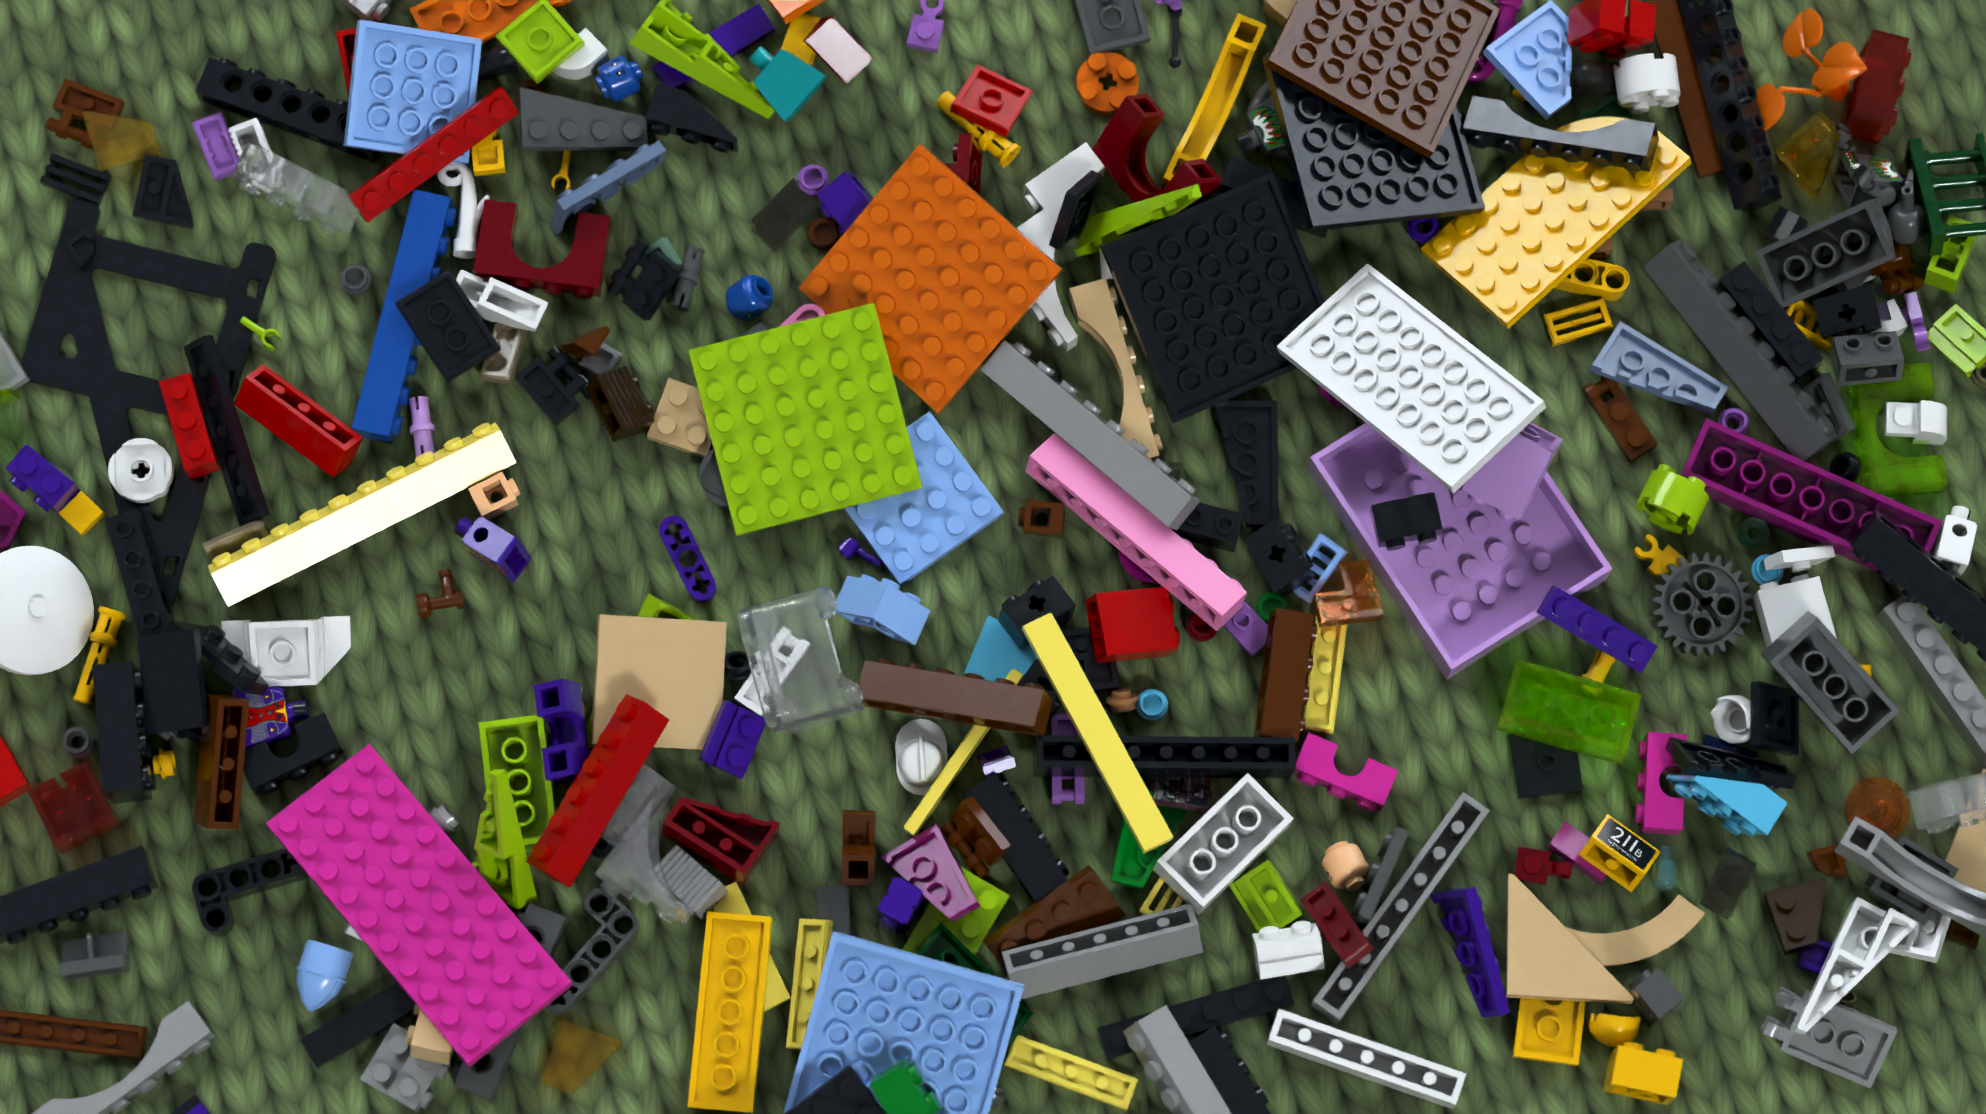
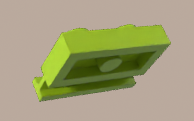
(1959, 340)
(1266, 897)

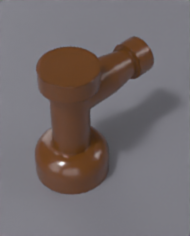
(449, 598)

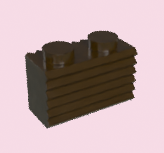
(620, 403)

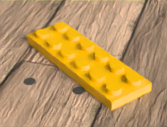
(730, 1012)

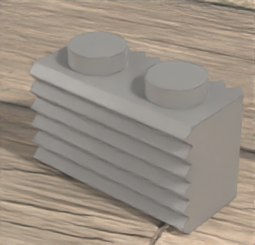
(691, 883)

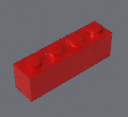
(298, 420)

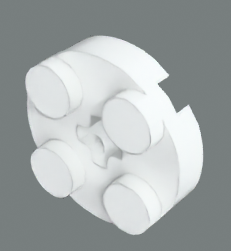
(128, 458)

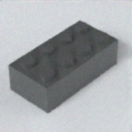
(1830, 682)

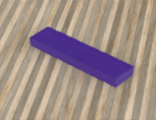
(733, 38)

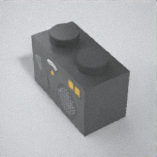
(1653, 996)

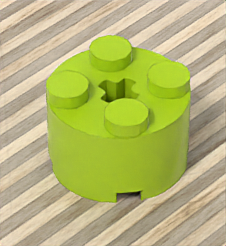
(1672, 500)

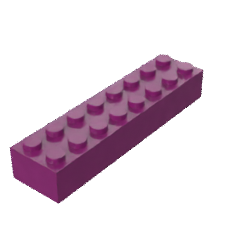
(1794, 492)

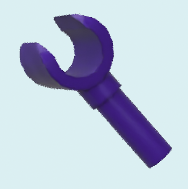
(851, 547)

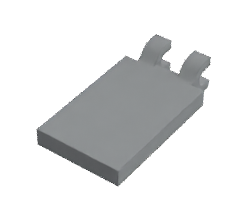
(1839, 1042)

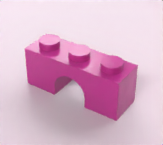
(1368, 787)
(1657, 811)

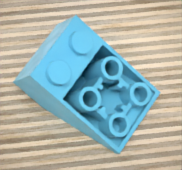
(1740, 805)

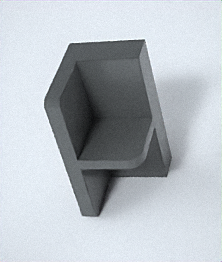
(94, 956)

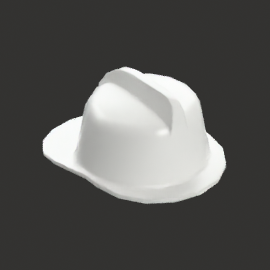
(920, 755)

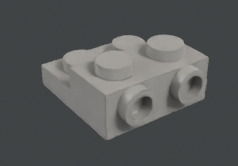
(402, 1076)

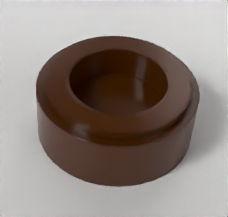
(823, 233)

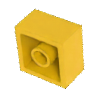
(1643, 1073)

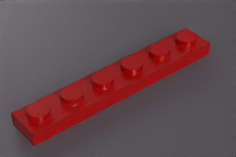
(433, 154)

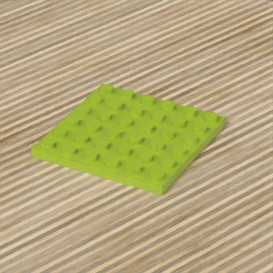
(805, 419)

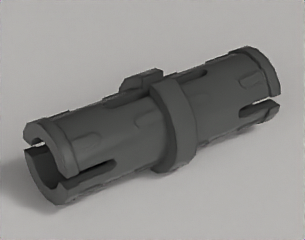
(687, 278)

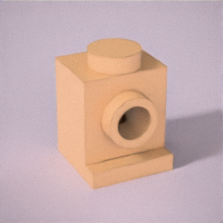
(485, 490)

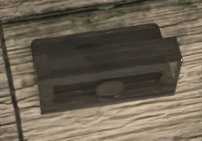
(783, 215)

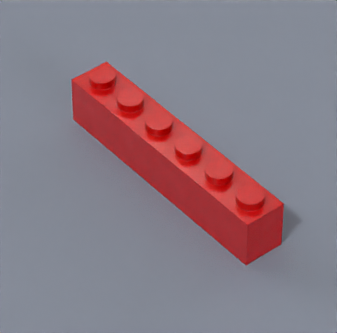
(597, 790)

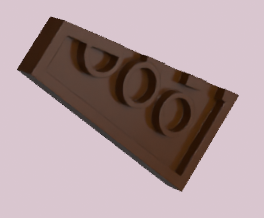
(1070, 908)

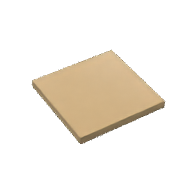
(668, 665)

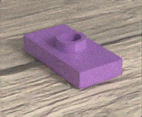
(216, 145)
(1247, 629)

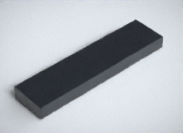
(358, 1024)

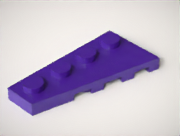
(1474, 948)

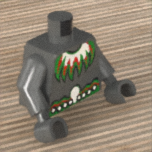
(1263, 127)
(1864, 175)

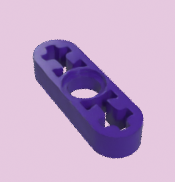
(690, 583)

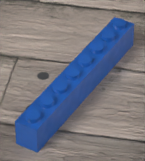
(395, 343)

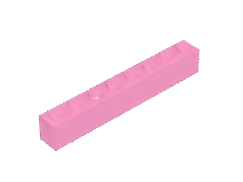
(1136, 532)

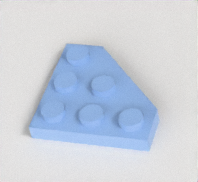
(1537, 59)

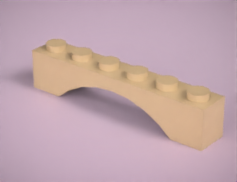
(1096, 314)

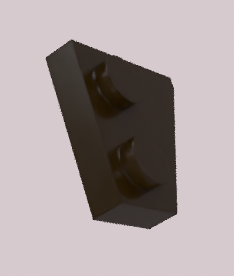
(1797, 914)

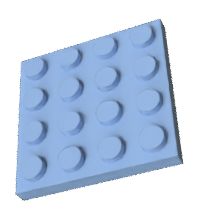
(408, 85)
(927, 523)

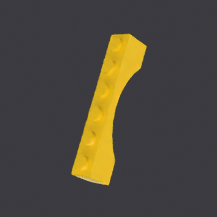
(1220, 94)

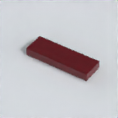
(1337, 924)

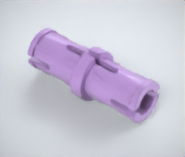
(421, 425)

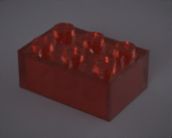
(1876, 90)

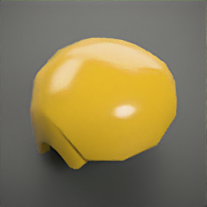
(1614, 1029)

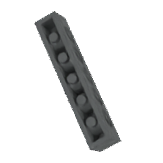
(487, 1082)

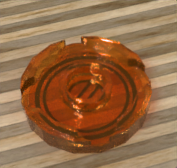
(1879, 804)

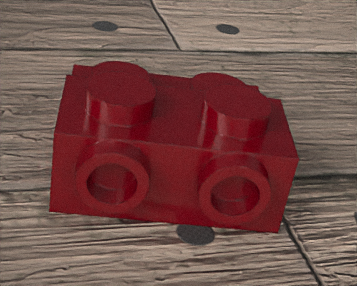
(969, 161)

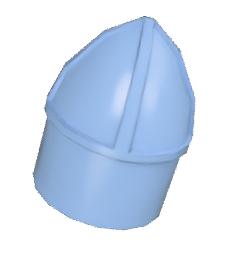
(321, 973)

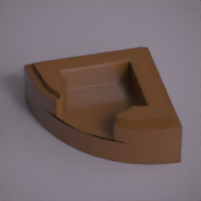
(1828, 861)

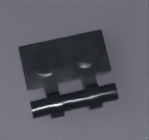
(652, 283)
(547, 390)

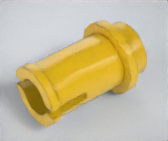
(1599, 667)

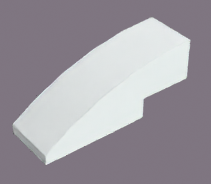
(502, 302)

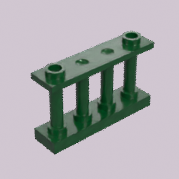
(1926, 184)

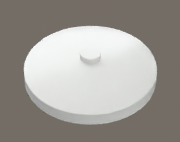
(42, 610)

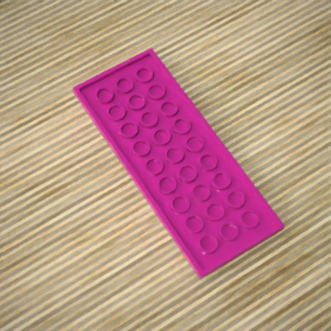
(419, 905)

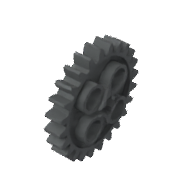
(1720, 585)

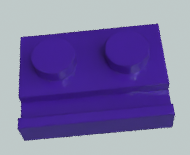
(732, 739)

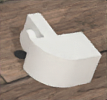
(585, 60)
(1921, 421)

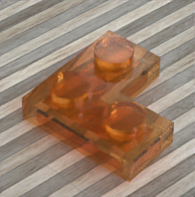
(1355, 602)

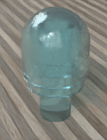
(1664, 870)

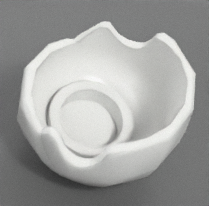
(1732, 718)

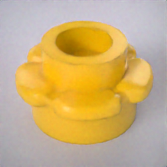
(164, 763)

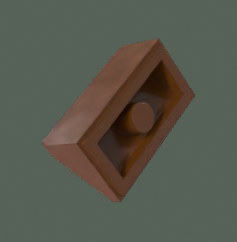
(586, 343)

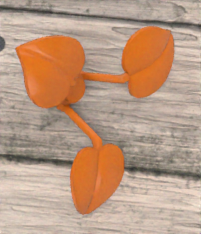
(1832, 79)

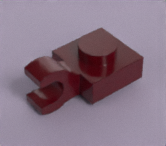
(1535, 866)

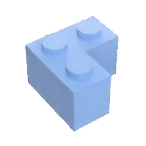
(882, 607)

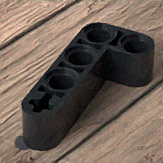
(227, 891)

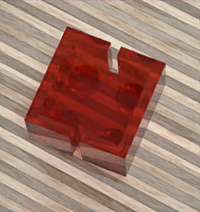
(75, 809)

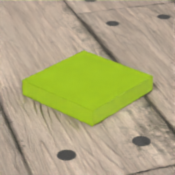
(540, 40)

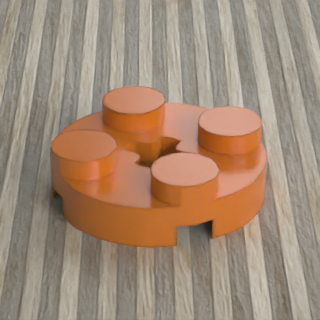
(1102, 66)

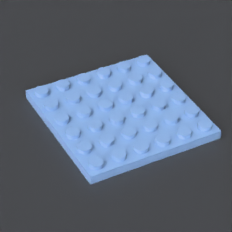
(899, 1005)

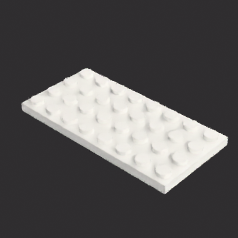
(1411, 377)

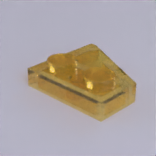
(119, 139)
(1810, 152)
(576, 1057)

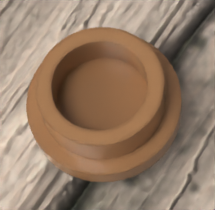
(1122, 700)

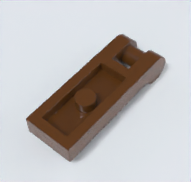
(1620, 418)

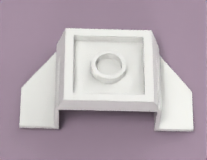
(291, 649)

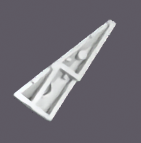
(1858, 947)

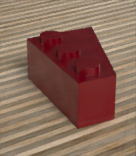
(720, 837)

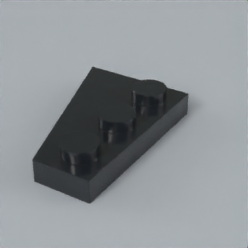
(226, 657)

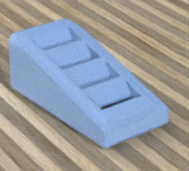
(1340, 553)

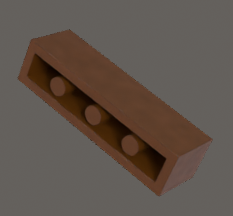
(1284, 674)
(221, 762)

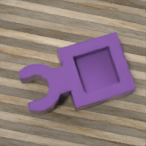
(926, 29)
(1913, 317)

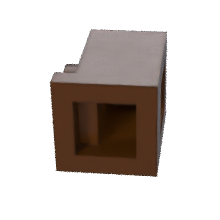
(1054, 512)

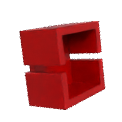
(1605, 29)

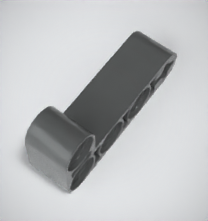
(585, 957)

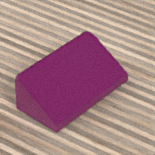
(1568, 844)

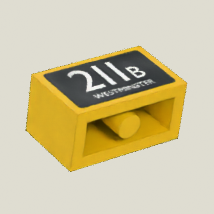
(1619, 853)

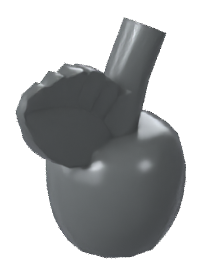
(1906, 216)

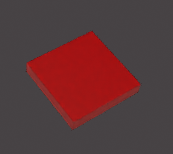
(991, 101)

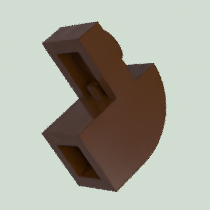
(858, 847)

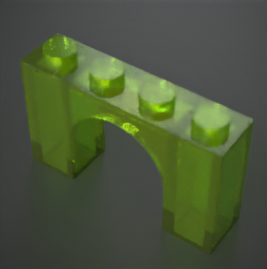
(1882, 469)

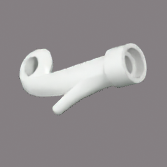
(469, 213)

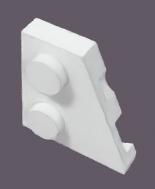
(1925, 941)

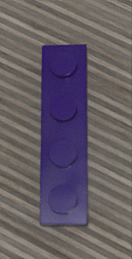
(1596, 629)

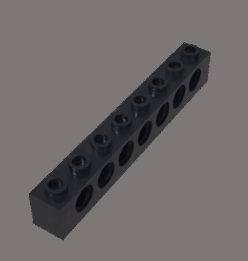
(1731, 103)

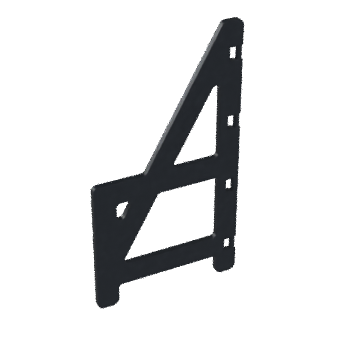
(72, 307)

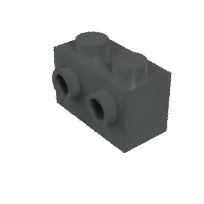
(1867, 358)

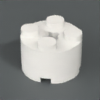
(1647, 82)

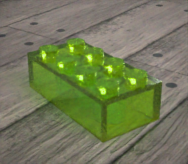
(1568, 711)

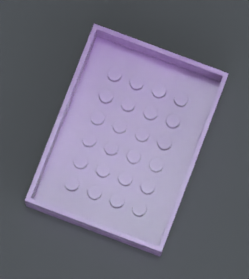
(1481, 573)

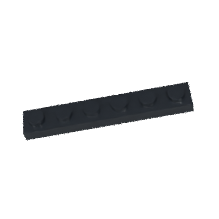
(226, 430)
(1208, 1011)

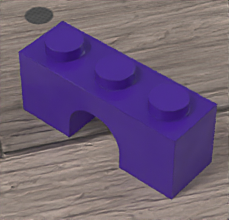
(563, 710)

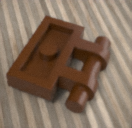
(73, 100)
(1896, 274)
(981, 832)

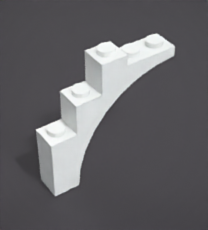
(1046, 196)

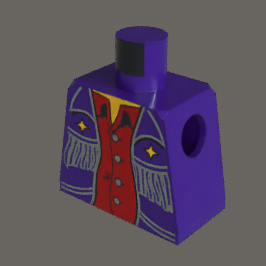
(493, 547)
(271, 716)

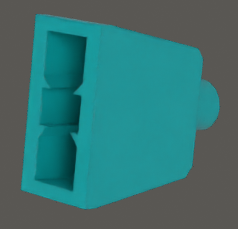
(786, 81)

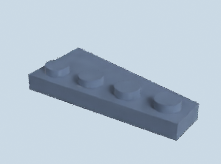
(605, 185)
(1654, 369)

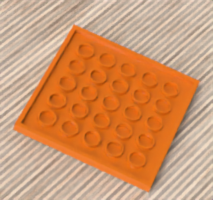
(941, 275)

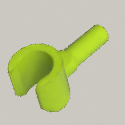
(261, 332)

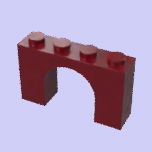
(1124, 148)
(578, 273)

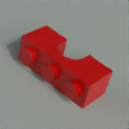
(189, 426)

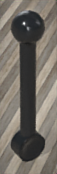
(1175, 61)

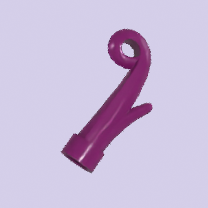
(1504, 22)

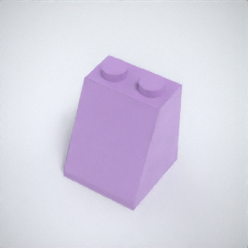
(1514, 472)

